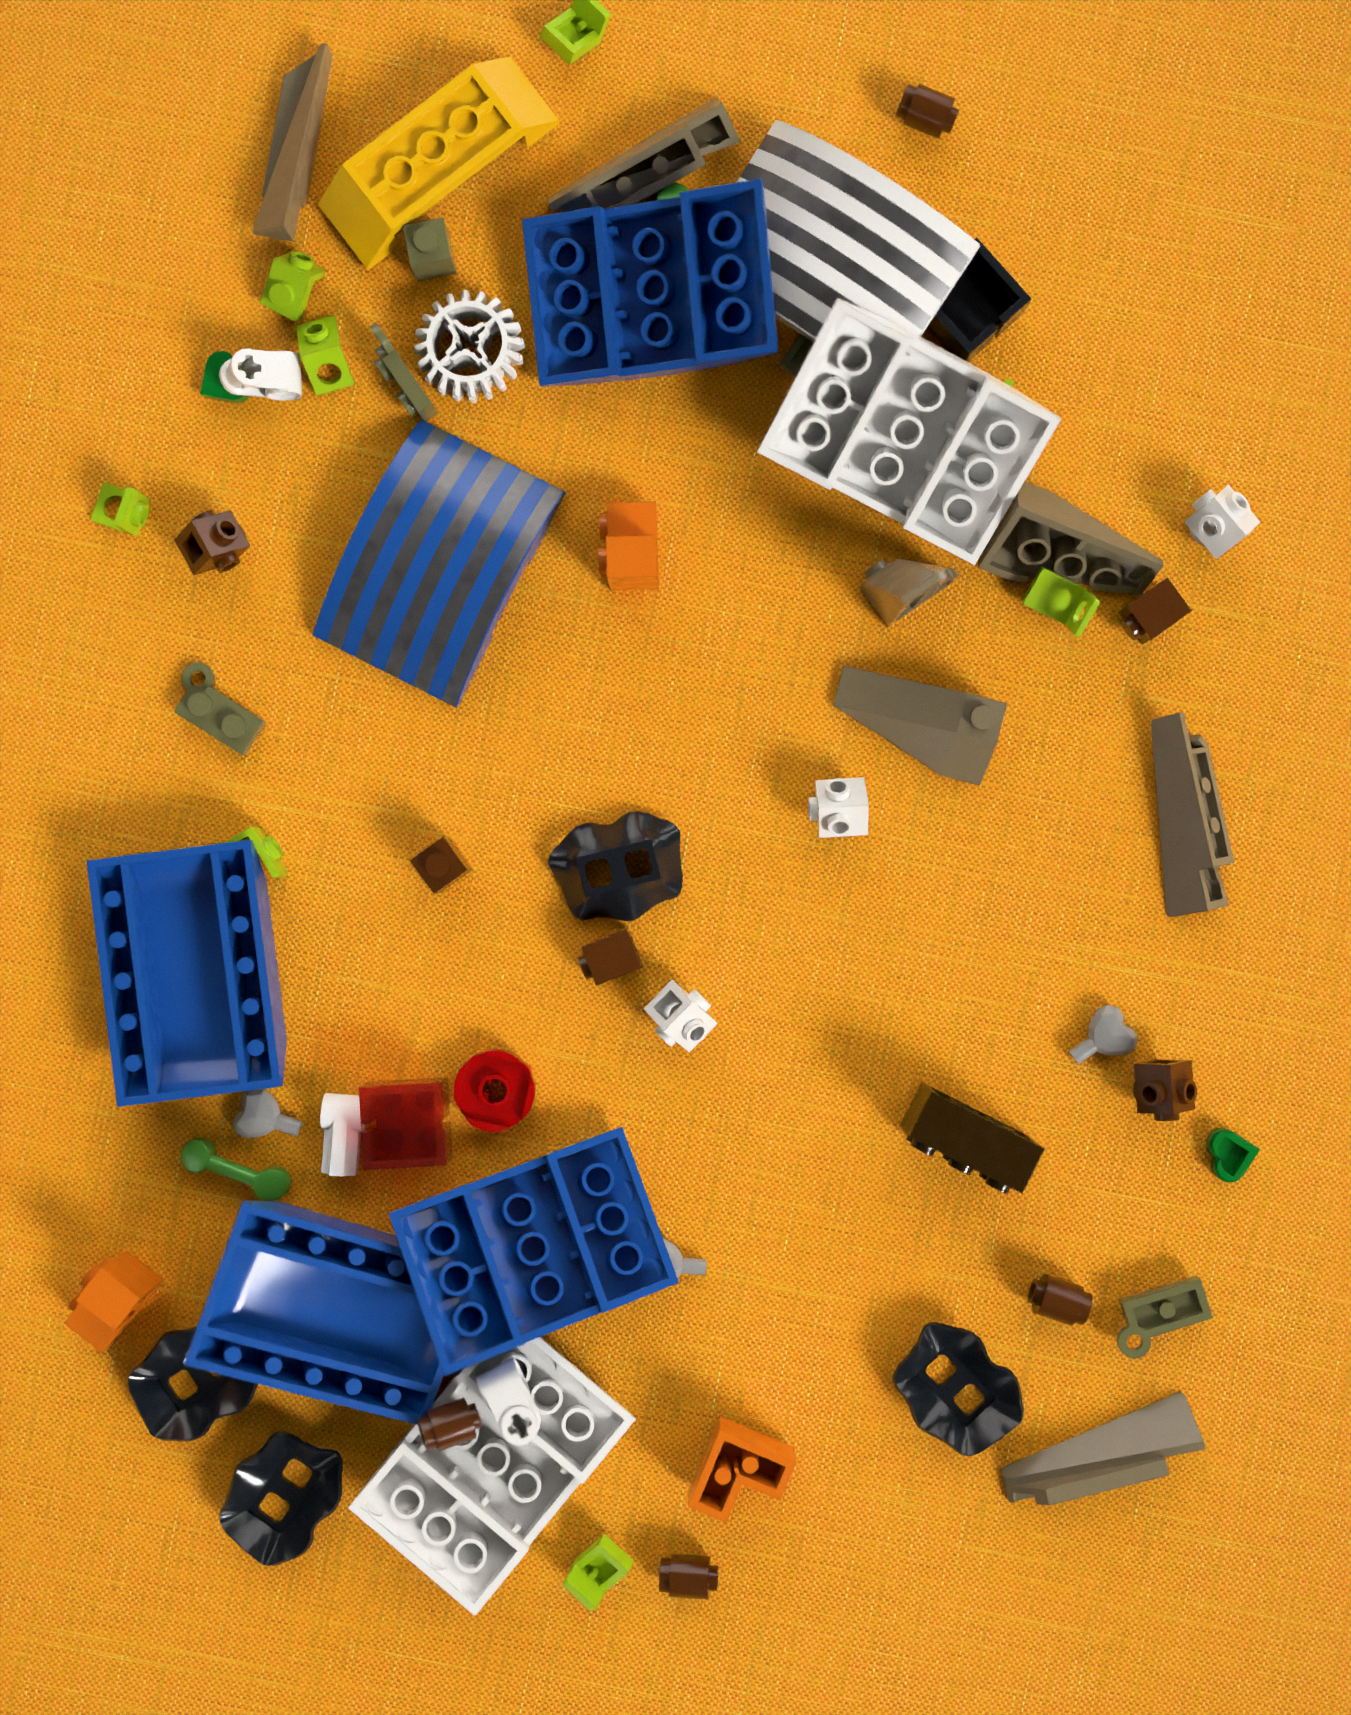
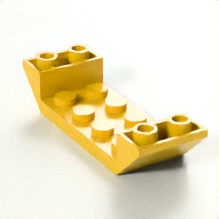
(432, 154)

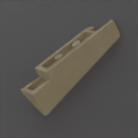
(652, 162)

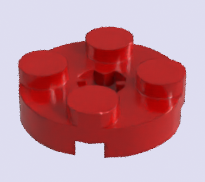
(476, 1103)

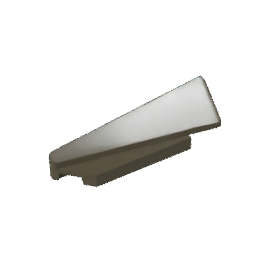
(293, 146)
(1190, 819)
(1108, 1455)

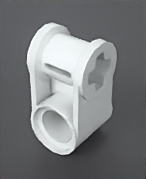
(269, 373)
(509, 1394)

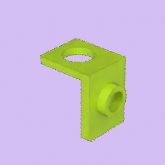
(321, 345)
(130, 514)
(1061, 600)
(267, 848)

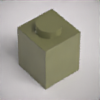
(429, 249)

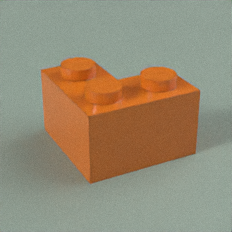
(631, 546)
(111, 1299)
(735, 1459)

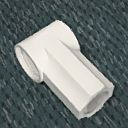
(341, 1134)

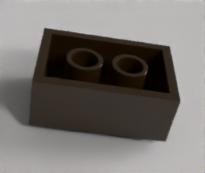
(970, 1140)

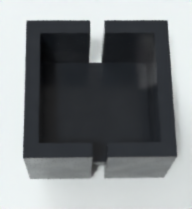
(978, 306)

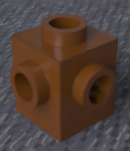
(212, 542)
(1164, 1088)

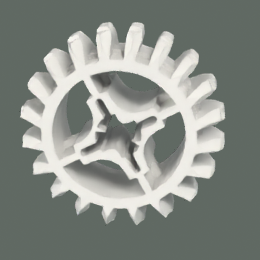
(479, 335)

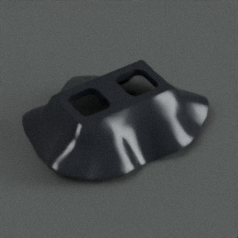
(625, 896)
(934, 1404)
(178, 1418)
(261, 1473)

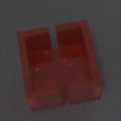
(407, 1123)

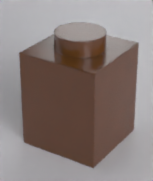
(1153, 612)
(441, 865)
(610, 957)

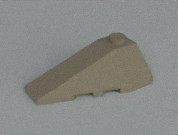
(1058, 536)
(903, 586)
(933, 724)

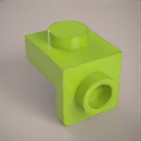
(576, 29)
(291, 284)
(597, 1571)

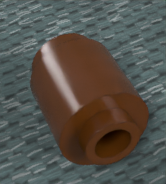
(927, 110)
(1059, 1300)
(449, 1425)
(688, 1576)

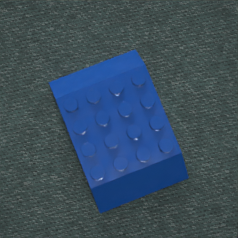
(188, 972)
(318, 1313)

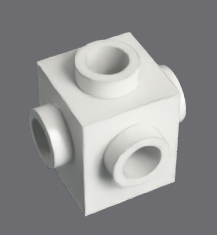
(1221, 520)
(840, 807)
(680, 1016)

